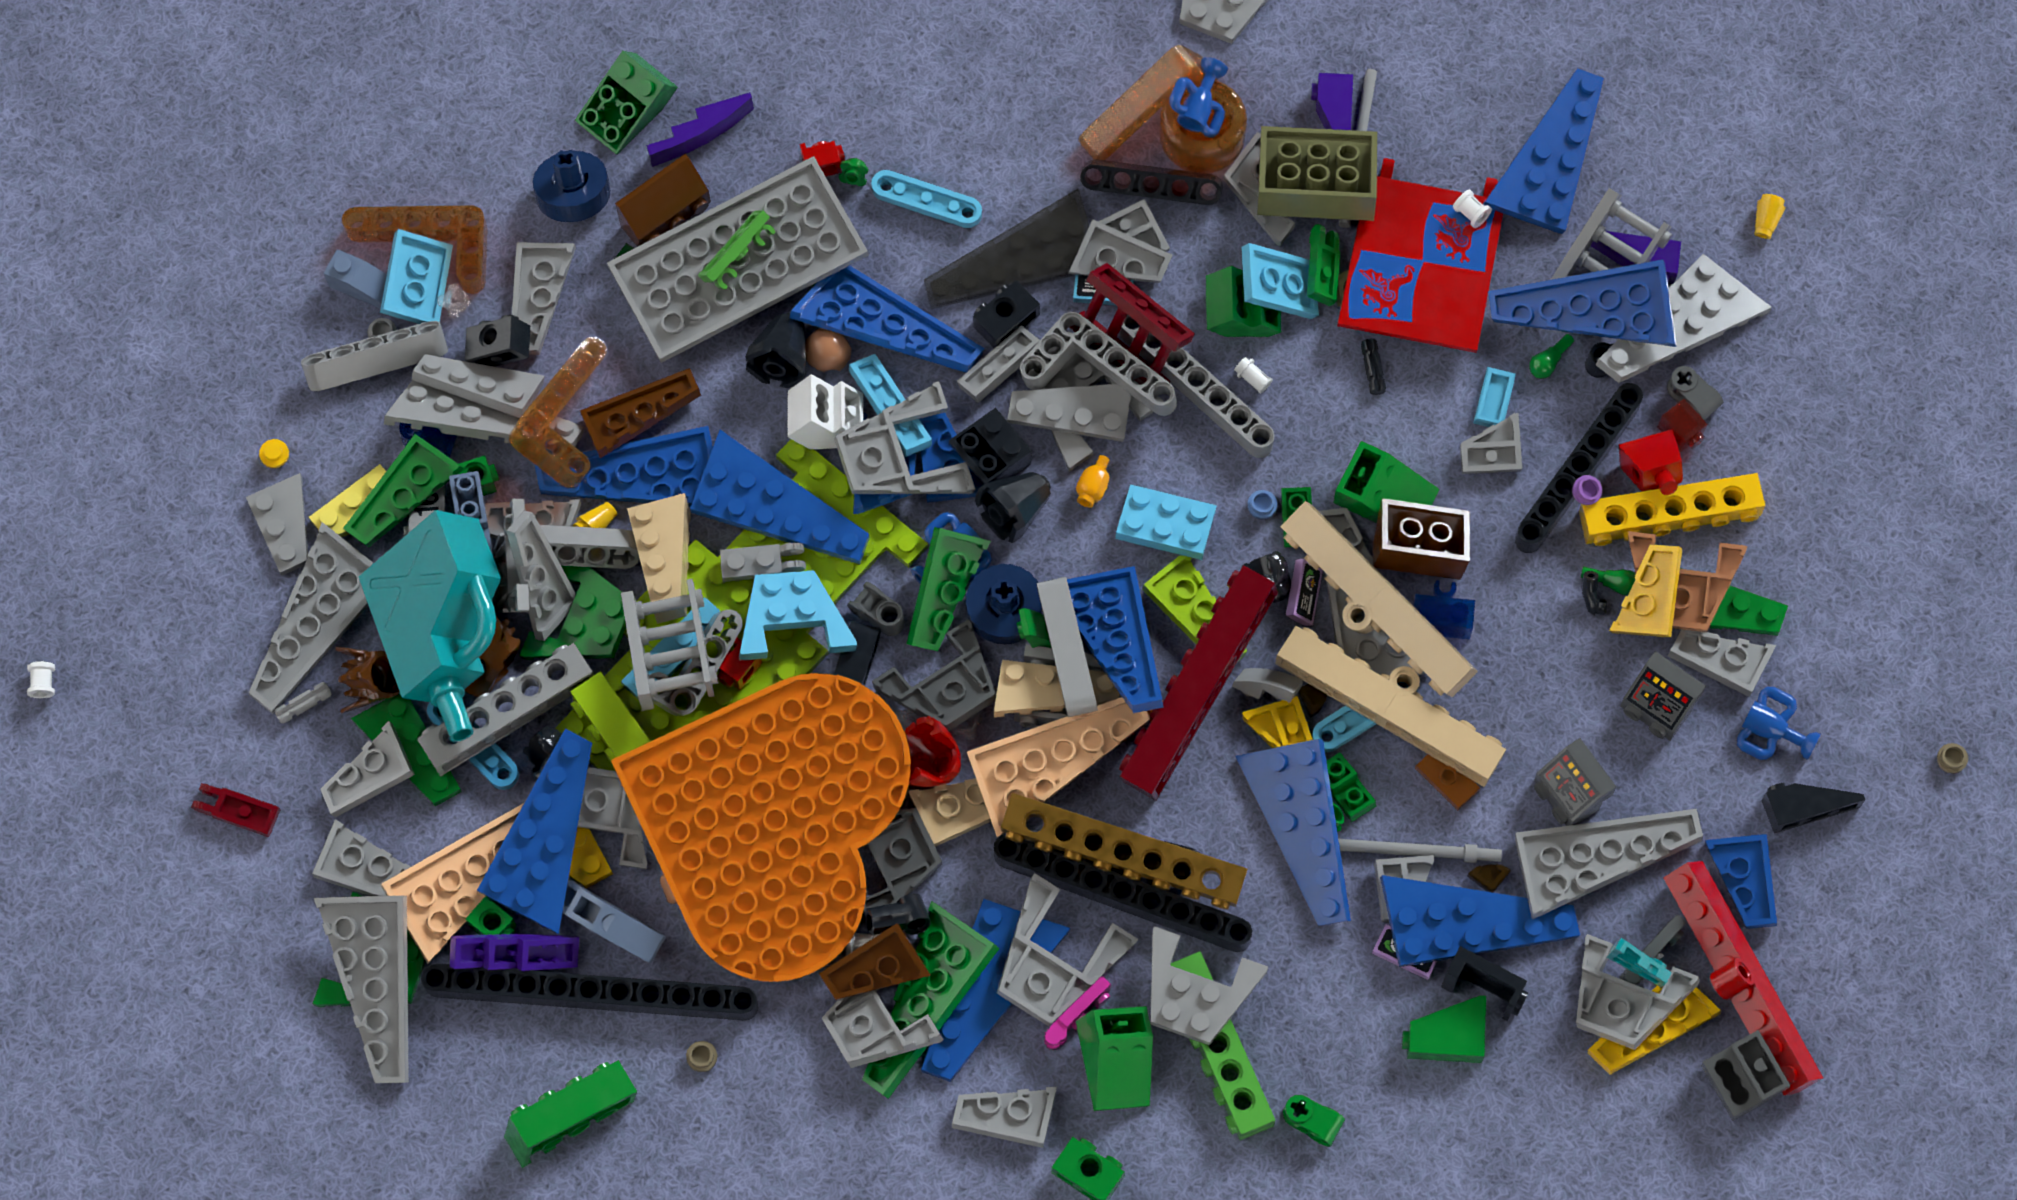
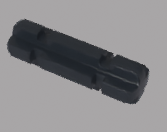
(1373, 366)

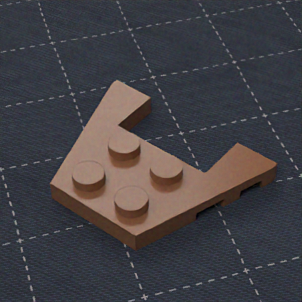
(1697, 591)

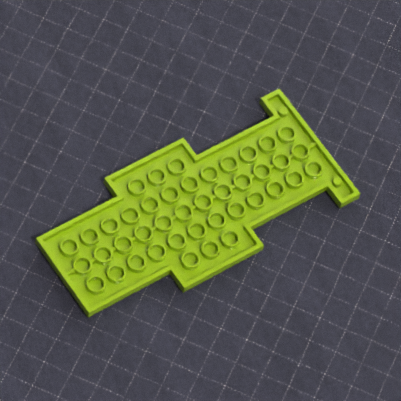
(789, 650)

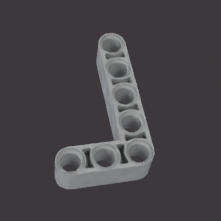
(1101, 359)

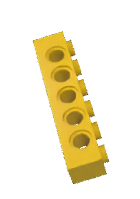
(1743, 489)

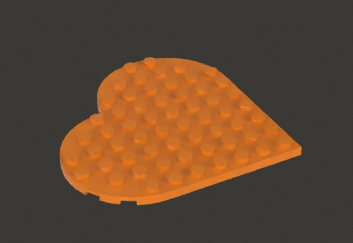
(767, 816)

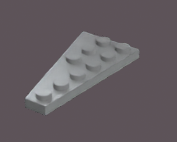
(457, 416)

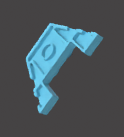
(792, 602)

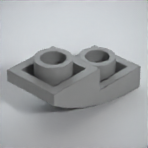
(1256, 681)

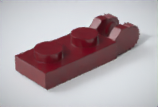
(238, 810)

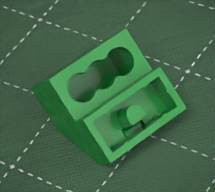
(1229, 312)

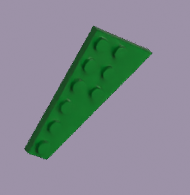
(955, 961)

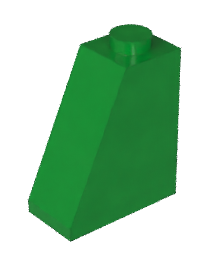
(1449, 1034)

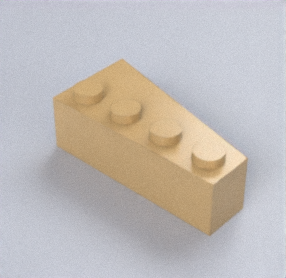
(662, 546)

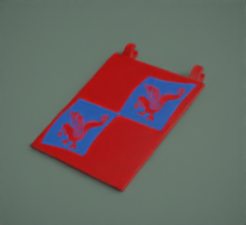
(1421, 266)

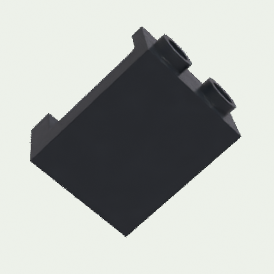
(1488, 977)

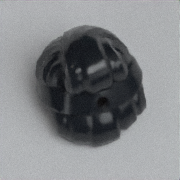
(1274, 568)
(540, 749)

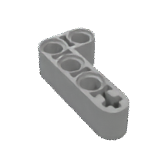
(592, 546)
(694, 693)

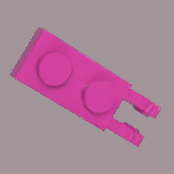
(1095, 996)

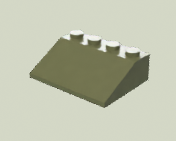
(1317, 173)

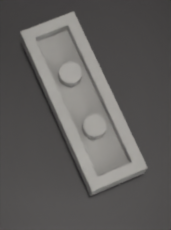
(997, 364)

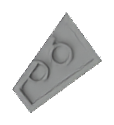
(1124, 253)
(546, 514)
(282, 522)
(1724, 660)
(369, 774)
(1007, 1116)

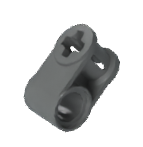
(1696, 392)
(873, 606)

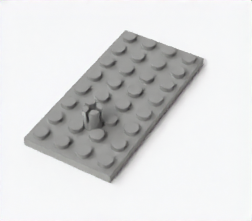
(808, 245)

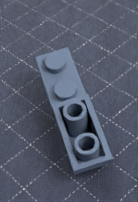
(469, 499)
(611, 922)

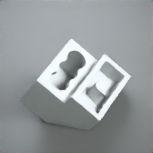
(822, 411)

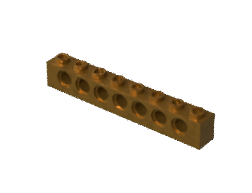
(1023, 808)

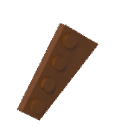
(633, 412)

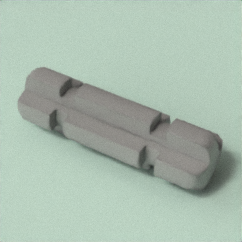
(303, 702)

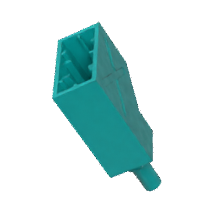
(436, 611)

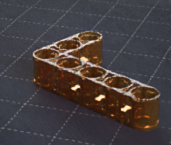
(1139, 102)
(430, 218)
(551, 404)

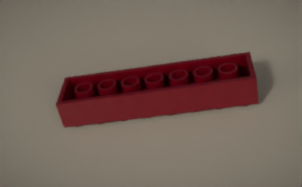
(1199, 682)

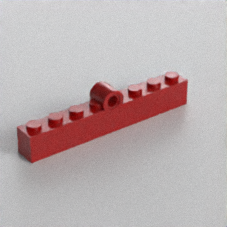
(1739, 973)

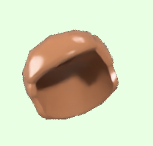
(827, 350)

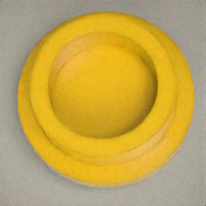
(274, 453)

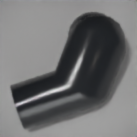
(1589, 593)

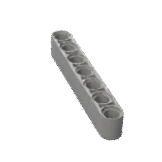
(1210, 390)

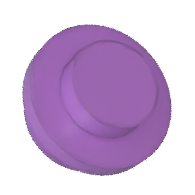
(1587, 490)

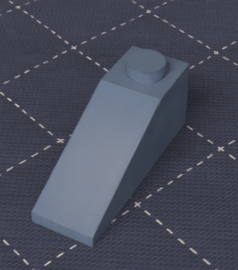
(356, 278)

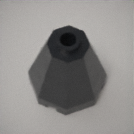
(779, 352)
(1013, 503)

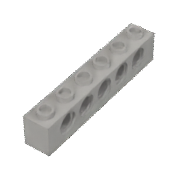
(524, 708)

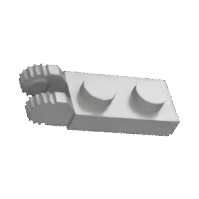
(751, 561)

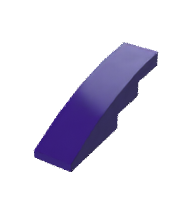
(710, 123)
(514, 951)

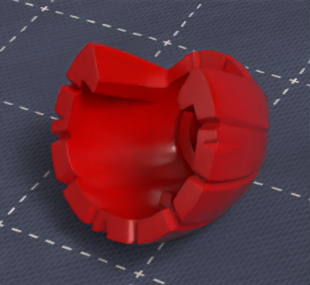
(932, 753)

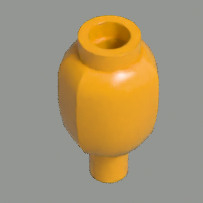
(1093, 483)

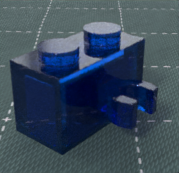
(1447, 614)

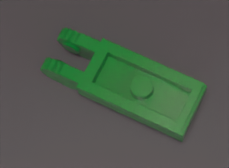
(1323, 265)

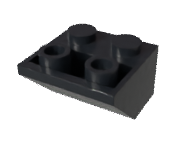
(992, 448)

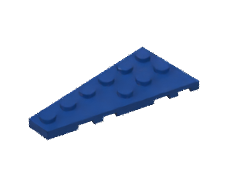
(1547, 168)
(872, 313)
(761, 499)
(1117, 634)
(1437, 919)
(982, 1005)

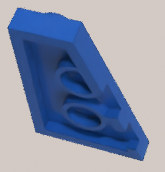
(942, 454)
(1747, 876)

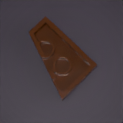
(875, 965)

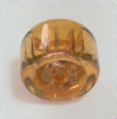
(1200, 153)

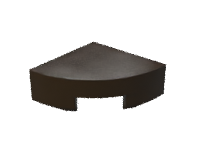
(1312, 699)
(1489, 876)

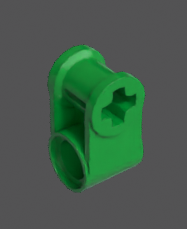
(1317, 1121)

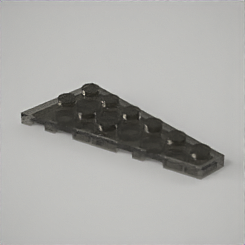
(1029, 252)

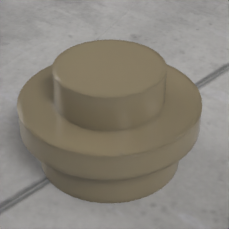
(1952, 758)
(701, 1056)

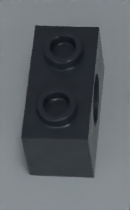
(1010, 298)
(498, 341)

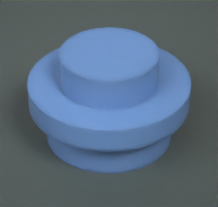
(1262, 504)

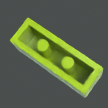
(607, 717)

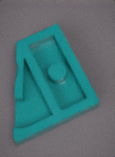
(1639, 963)

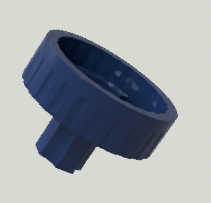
(565, 174)
(989, 588)

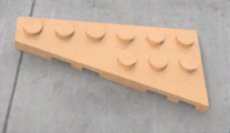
(1049, 755)
(445, 885)

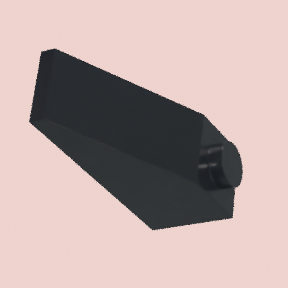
(1804, 804)

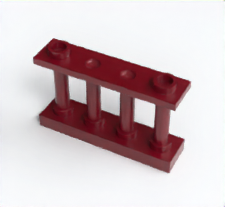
(1142, 309)

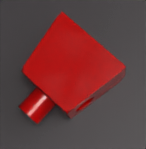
(1653, 462)

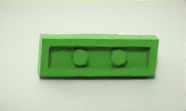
(736, 248)

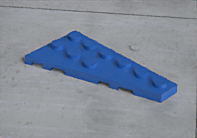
(1608, 303)
(641, 470)
(1298, 805)
(538, 850)

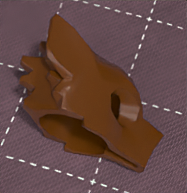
(496, 658)
(368, 677)

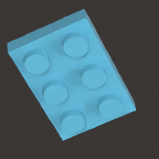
(416, 277)
(1277, 281)
(1166, 522)

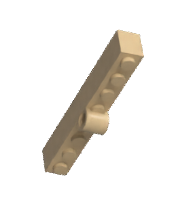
(1381, 602)
(1391, 706)

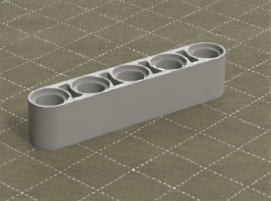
(373, 355)
(1067, 647)

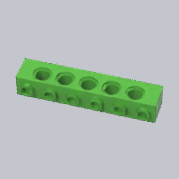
(1258, 1115)

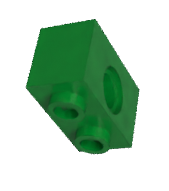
(1079, 1153)

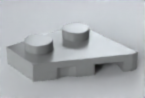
(1494, 449)

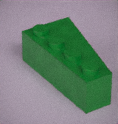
(568, 1110)

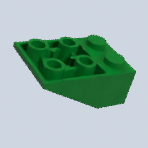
(625, 101)
(1376, 476)
(1117, 1056)

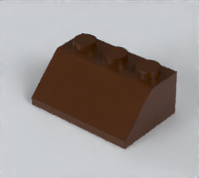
(663, 202)
(1422, 539)

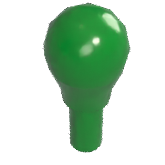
(1544, 363)
(1617, 580)

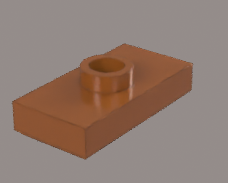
(1447, 781)

